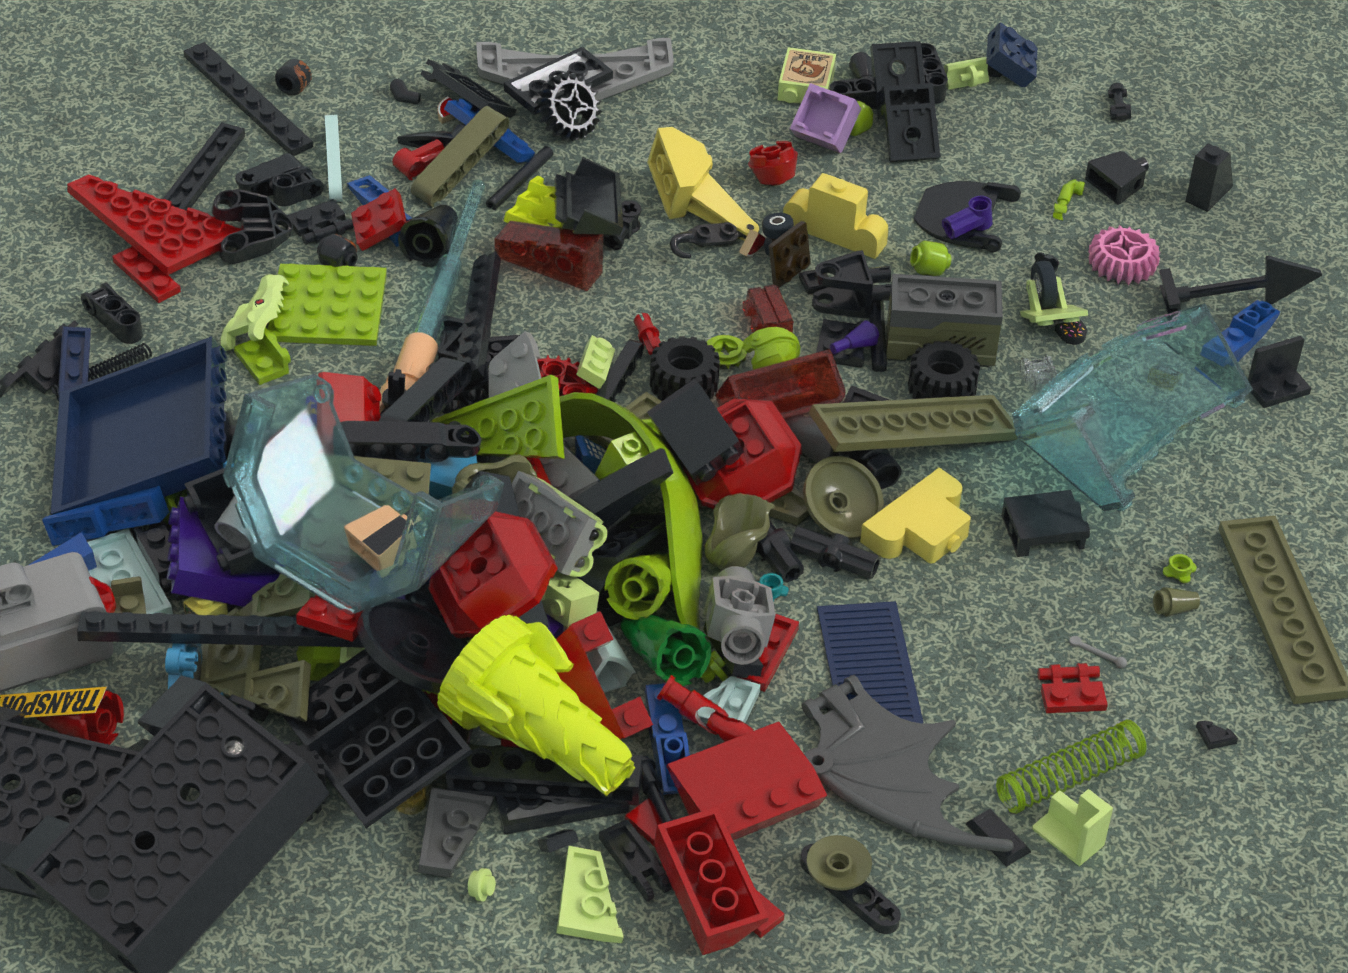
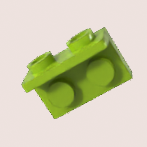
(264, 358)

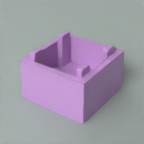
(825, 118)

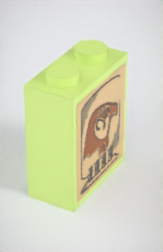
(803, 68)

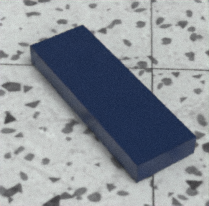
(74, 357)

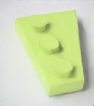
(586, 900)

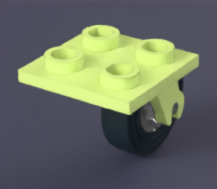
(1044, 293)

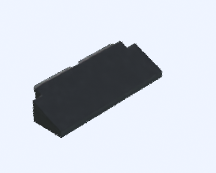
(589, 200)

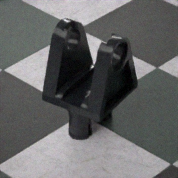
(851, 286)

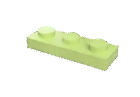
(596, 361)

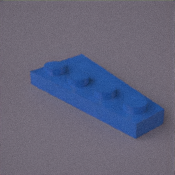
(508, 143)

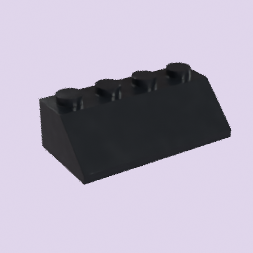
(632, 537)

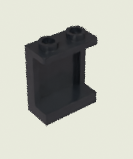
(1044, 520)

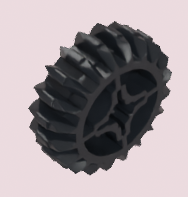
(561, 112)

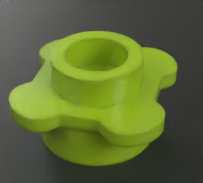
(1180, 567)

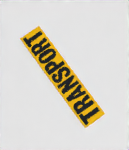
(55, 702)

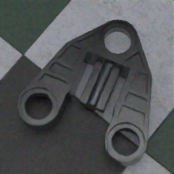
(258, 225)

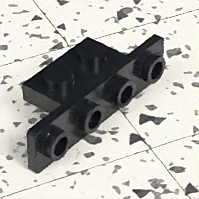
(42, 368)

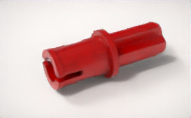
(648, 333)

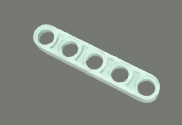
(333, 158)

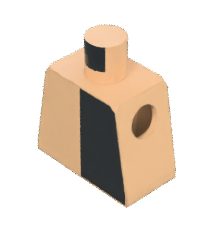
(377, 536)

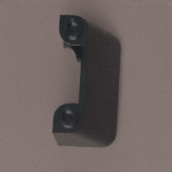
(208, 500)

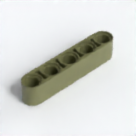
(460, 156)

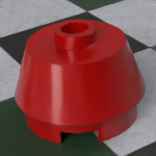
(774, 163)

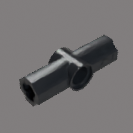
(835, 552)
(778, 553)

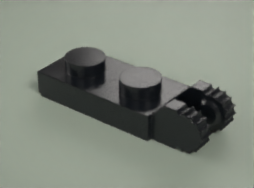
(634, 858)

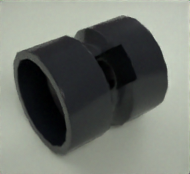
(880, 464)

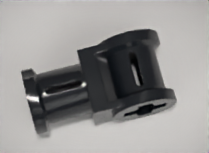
(631, 211)

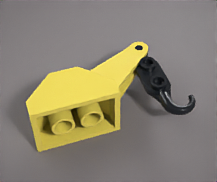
(684, 185)

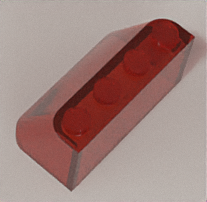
(789, 384)

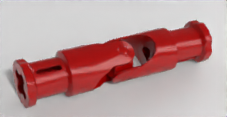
(691, 701)

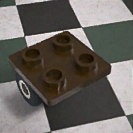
(785, 246)

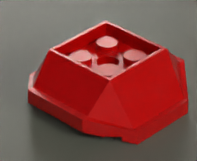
(768, 457)
(493, 575)

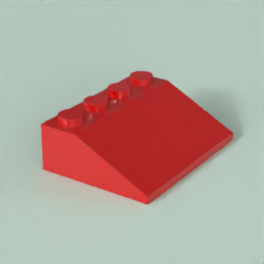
(750, 780)

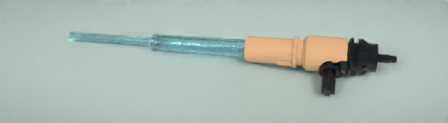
(421, 346)

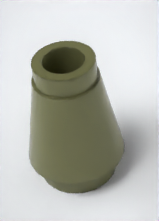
(1174, 601)

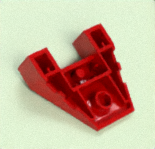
(580, 640)

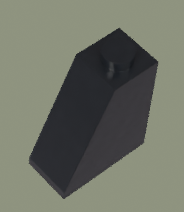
(1209, 177)

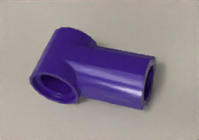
(976, 217)

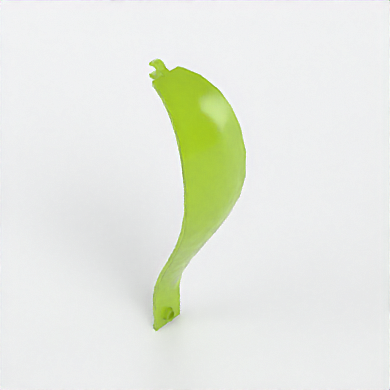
(597, 416)

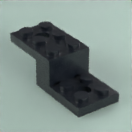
(905, 101)

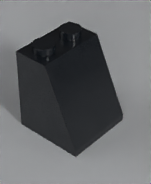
(696, 432)

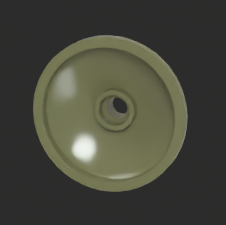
(847, 485)

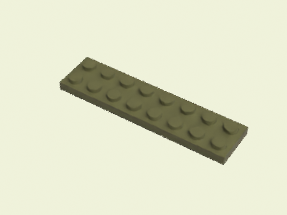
(913, 422)
(1285, 610)

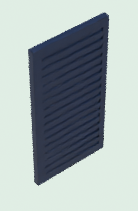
(871, 645)

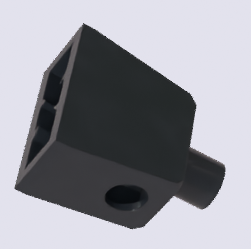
(1117, 175)

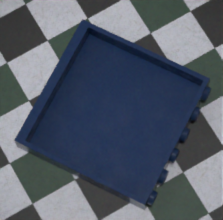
(142, 428)

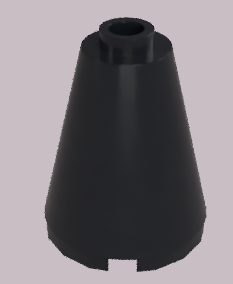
(428, 235)

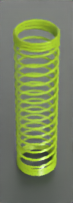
(1121, 742)

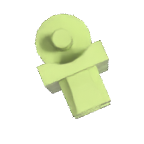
(967, 73)

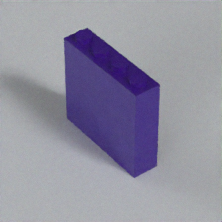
(195, 565)

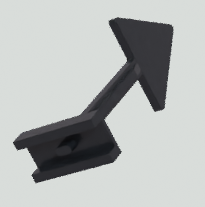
(1279, 281)

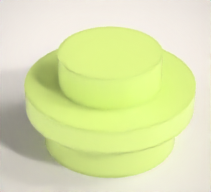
(481, 884)

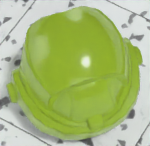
(771, 346)

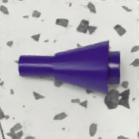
(862, 336)

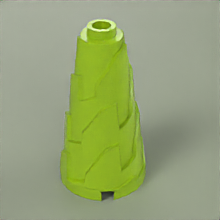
(639, 585)

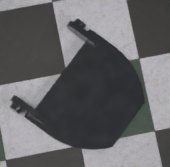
(951, 197)

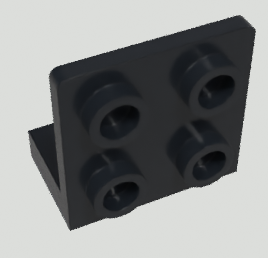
(1275, 373)

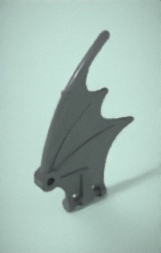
(883, 765)

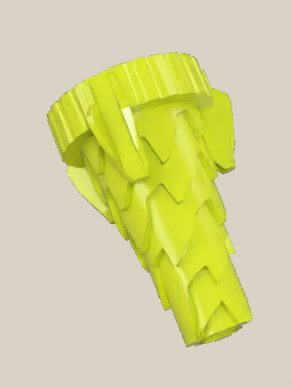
(513, 692)

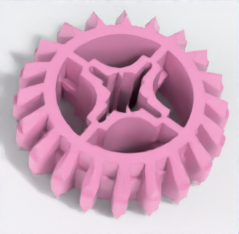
(1124, 254)

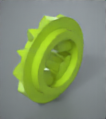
(732, 345)

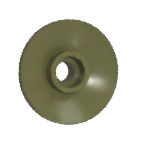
(842, 853)

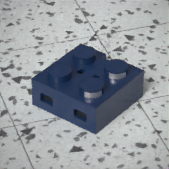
(1012, 55)

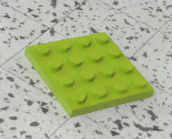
(330, 304)

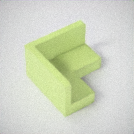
(1076, 828)

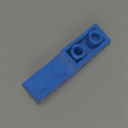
(1249, 327)
(666, 735)

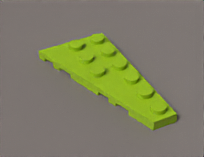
(517, 421)

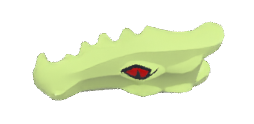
(257, 313)

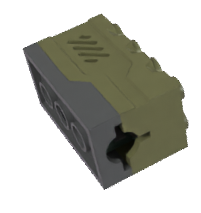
(944, 310)

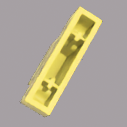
(838, 214)
(921, 519)

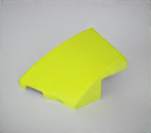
(535, 205)

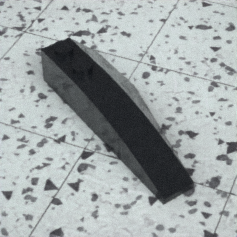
(623, 489)

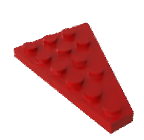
(152, 226)

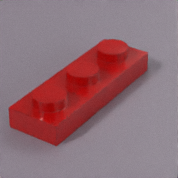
(146, 274)
(781, 637)

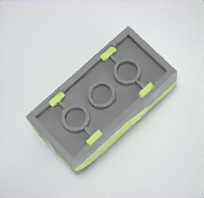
(562, 523)

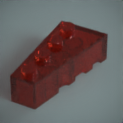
(553, 252)

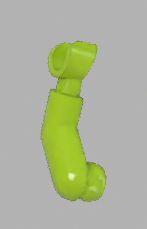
(1067, 191)

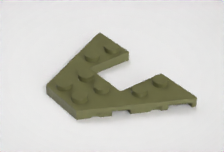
(236, 667)

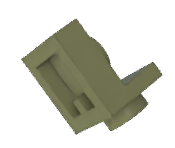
(129, 595)

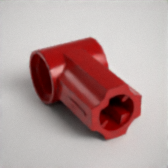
(414, 162)

